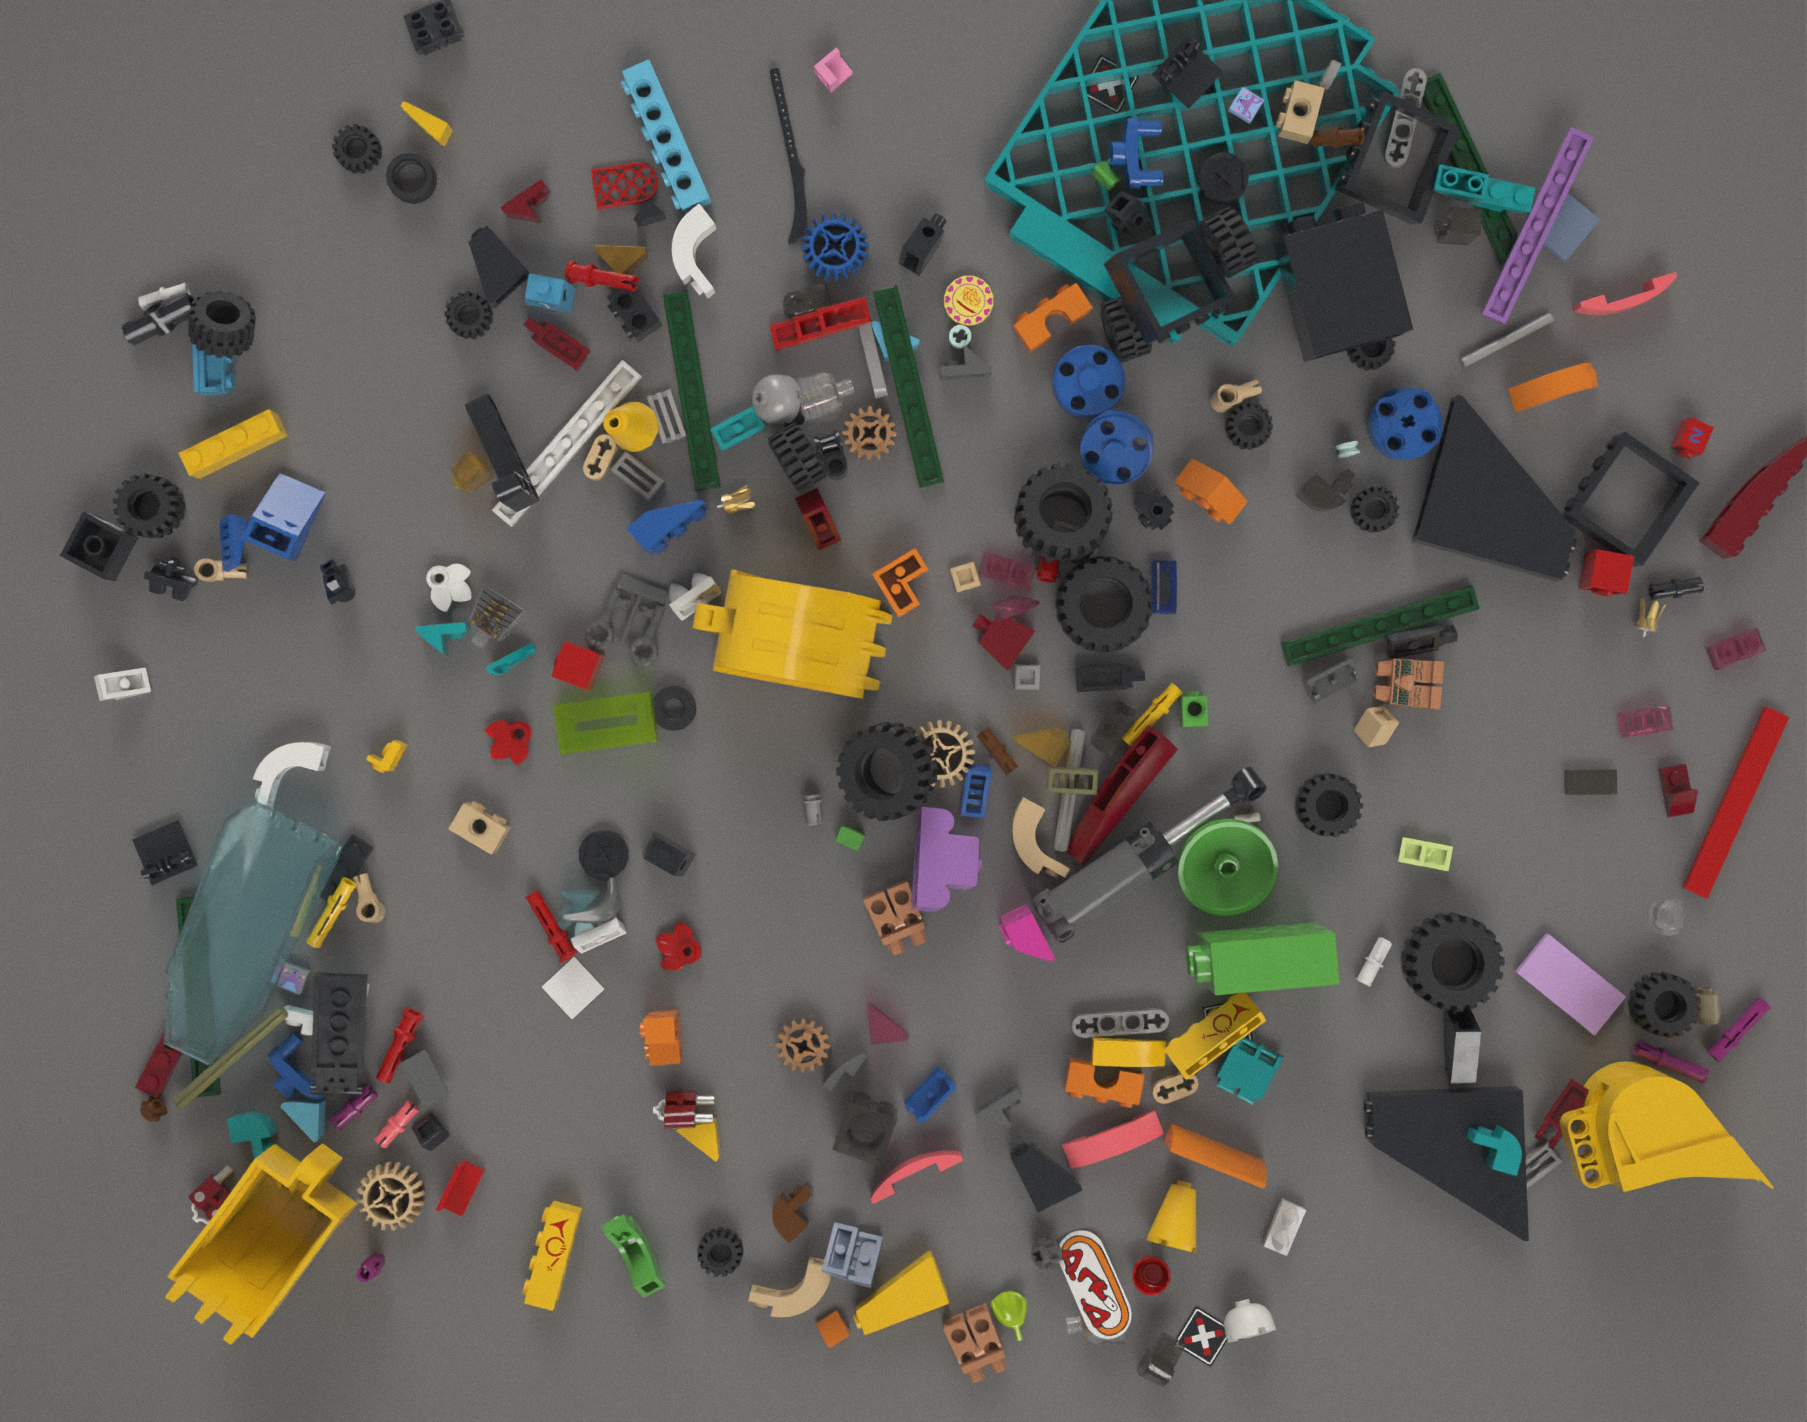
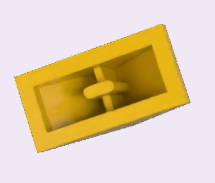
(705, 1137)

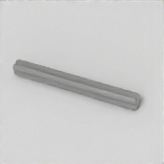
(1068, 800)

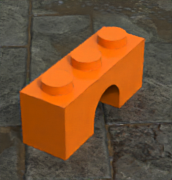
(1068, 303)
(1125, 1087)

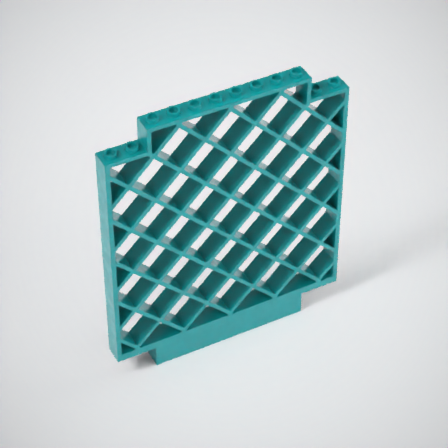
(1082, 256)

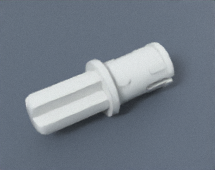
(163, 295)
(1374, 961)

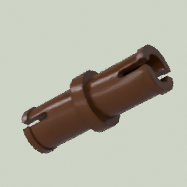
(1338, 137)
(997, 751)

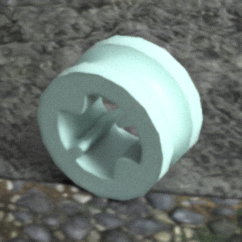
(955, 330)
(1347, 449)

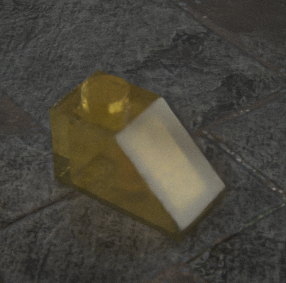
(470, 473)
(1045, 743)

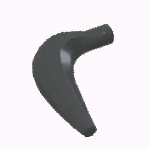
(603, 911)

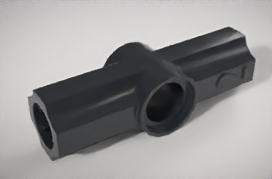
(158, 319)

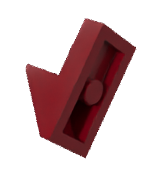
(521, 205)
(1677, 791)

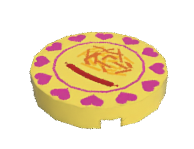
(968, 300)

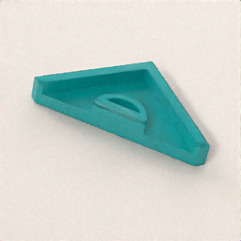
(506, 663)

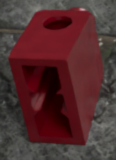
(1003, 639)

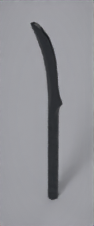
(797, 170)

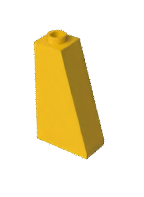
(904, 1296)

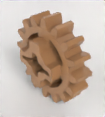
(877, 442)
(792, 1039)

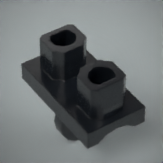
(171, 575)
(337, 582)

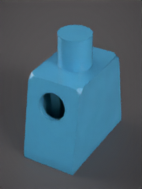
(548, 293)

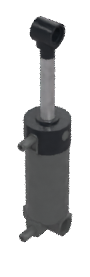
(1131, 864)

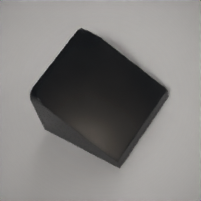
(648, 215)
(430, 1132)

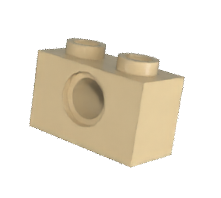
(1307, 98)
(465, 826)

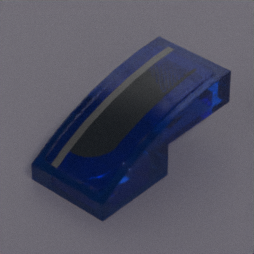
(1164, 586)

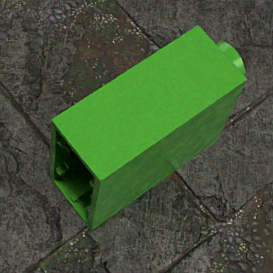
(1264, 958)

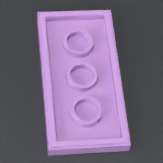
(1570, 984)

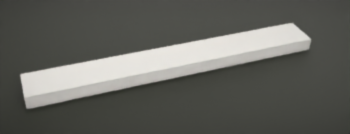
(575, 434)

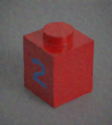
(1691, 438)

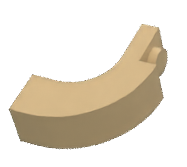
(1023, 835)
(797, 1299)

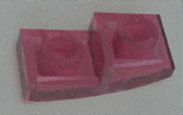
(1006, 570)
(1735, 648)

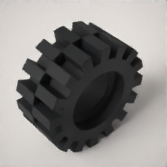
(343, 141)
(462, 301)
(1373, 362)
(1264, 423)
(1388, 502)
(720, 1267)

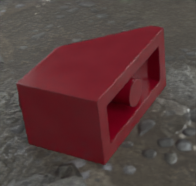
(818, 519)

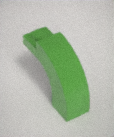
(636, 1253)

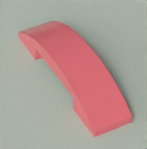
(1599, 306)
(1113, 1141)
(943, 1159)

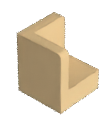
(1376, 726)

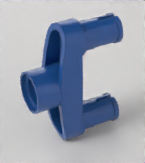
(1126, 153)
(290, 1077)

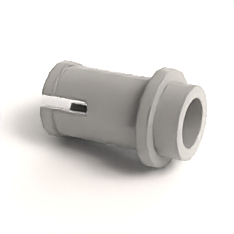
(813, 809)

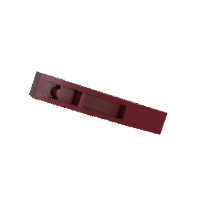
(1753, 501)
(1121, 791)

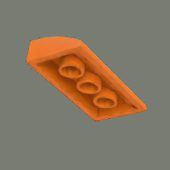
(1216, 1155)

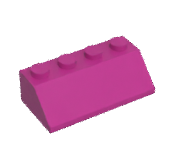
(1023, 932)

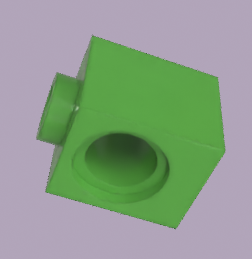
(1201, 718)

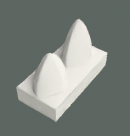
(703, 591)
(589, 937)
(1284, 1227)

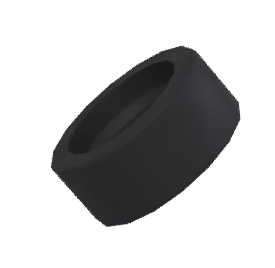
(400, 162)

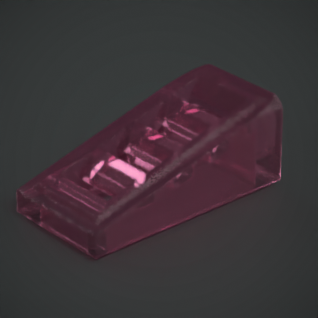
(1666, 717)

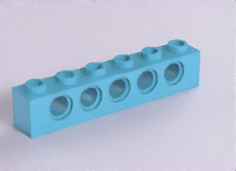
(642, 77)

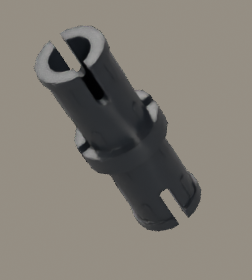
(1676, 588)

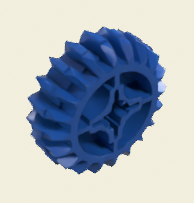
(826, 254)

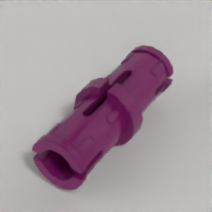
(353, 1108)
(372, 1270)

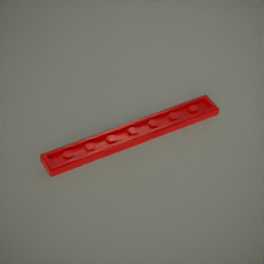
(1735, 802)

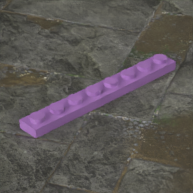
(1537, 225)

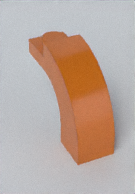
(1553, 386)

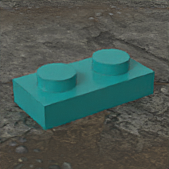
(737, 429)

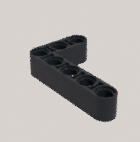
(513, 483)

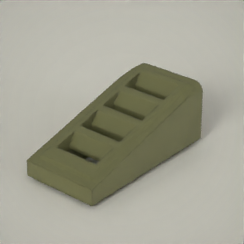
(1092, 780)

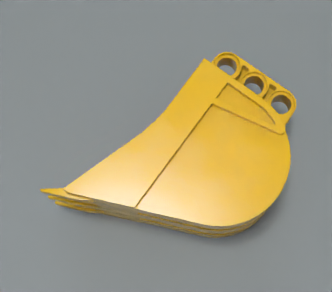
(794, 634)
(1648, 1130)
(262, 1239)

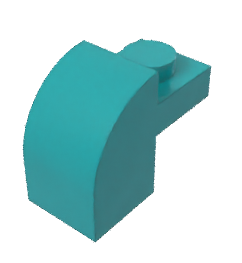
(254, 1128)
(1504, 1149)

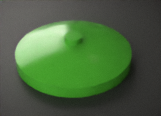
(1227, 867)

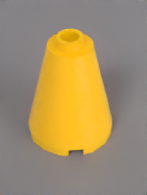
(632, 426)
(1176, 1219)

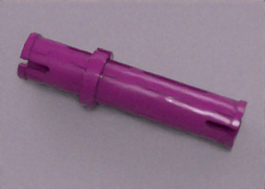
(1736, 1032)
(1660, 1057)

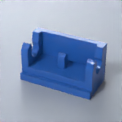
(930, 1094)

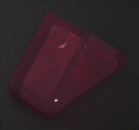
(883, 1028)

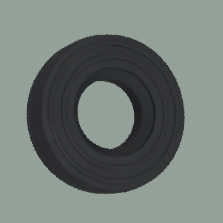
(684, 697)

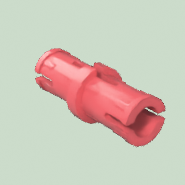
(396, 1124)

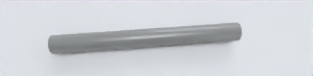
(1506, 340)

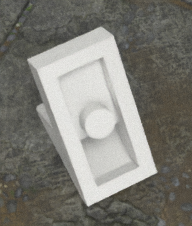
(122, 684)

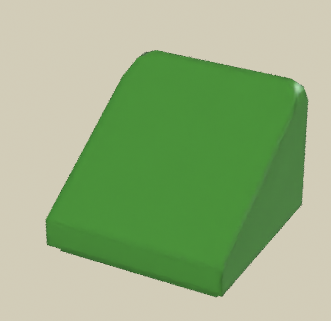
(1106, 175)
(850, 837)

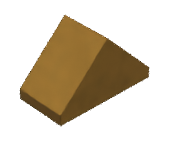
(622, 258)

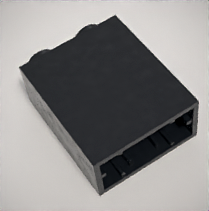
(1342, 282)

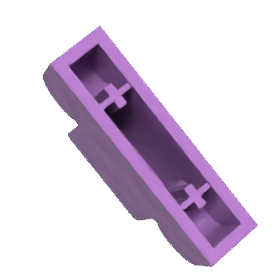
(941, 860)

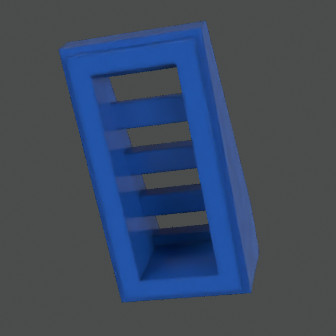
(231, 533)
(977, 770)

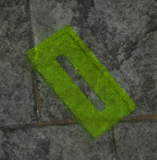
(573, 741)

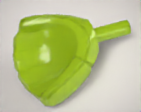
(1010, 1310)

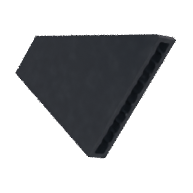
(1488, 505)
(1430, 1137)

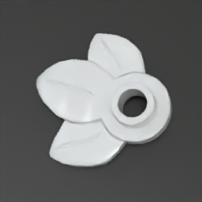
(451, 588)

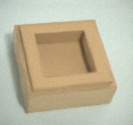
(965, 577)

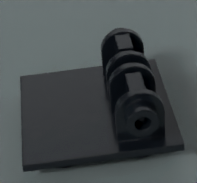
(433, 25)
(1187, 72)
(164, 853)

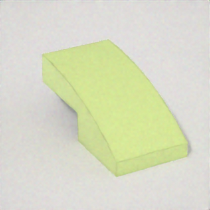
(1425, 854)

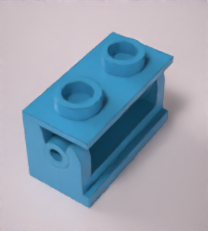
(212, 374)

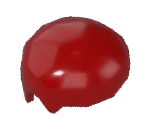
(1151, 1275)

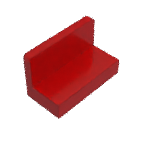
(461, 1188)

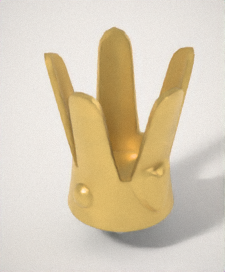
(734, 502)
(1650, 622)

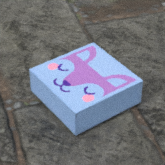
(1246, 105)

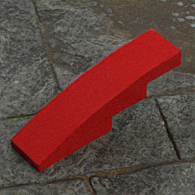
(820, 324)

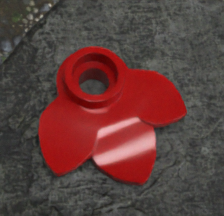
(506, 741)
(675, 946)

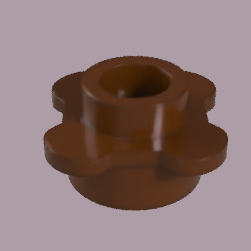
(153, 1109)

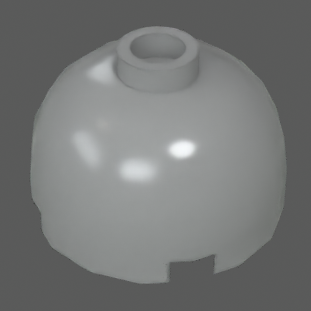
(776, 399)

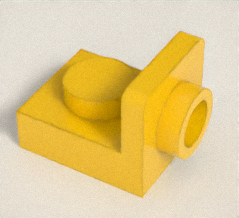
(392, 754)

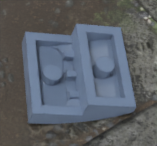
(1569, 228)
(852, 1255)

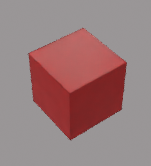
(1606, 573)
(577, 665)

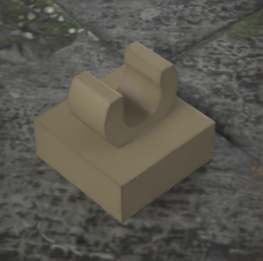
(1252, 817)

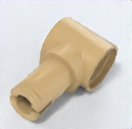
(1234, 394)
(219, 574)
(366, 899)

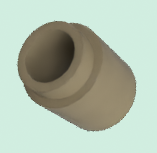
(1709, 1006)

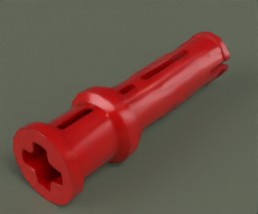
(591, 275)
(557, 936)
(402, 1036)

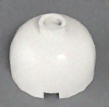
(1247, 1321)

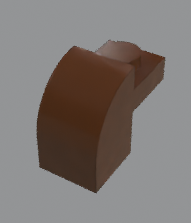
(785, 1214)

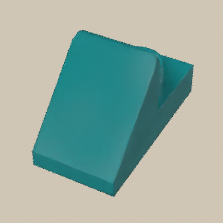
(437, 634)

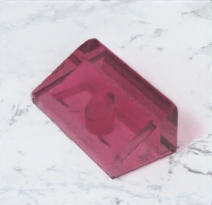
(1013, 606)

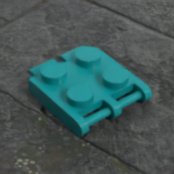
(1247, 1070)

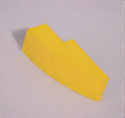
(1127, 1052)

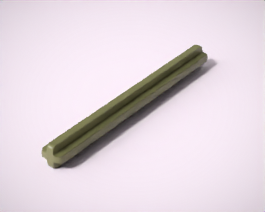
(230, 1057)

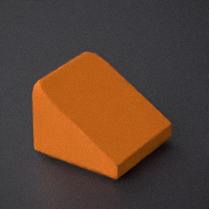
(833, 1328)

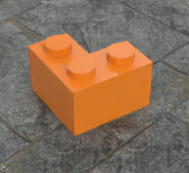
(1211, 491)
(894, 581)
(662, 1037)

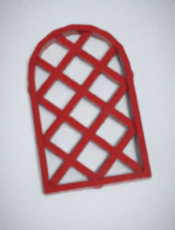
(623, 193)

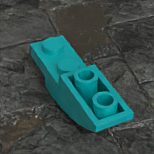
(1483, 191)

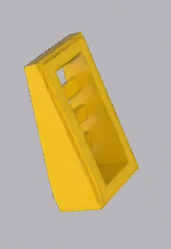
(432, 125)

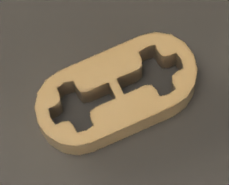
(594, 454)
(1177, 1092)

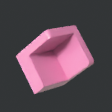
(832, 70)

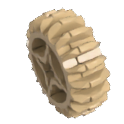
(959, 746)
(396, 1215)

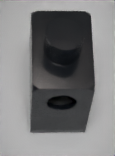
(922, 244)
(667, 855)

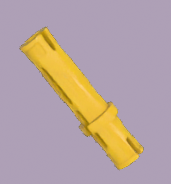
(1153, 713)
(345, 889)

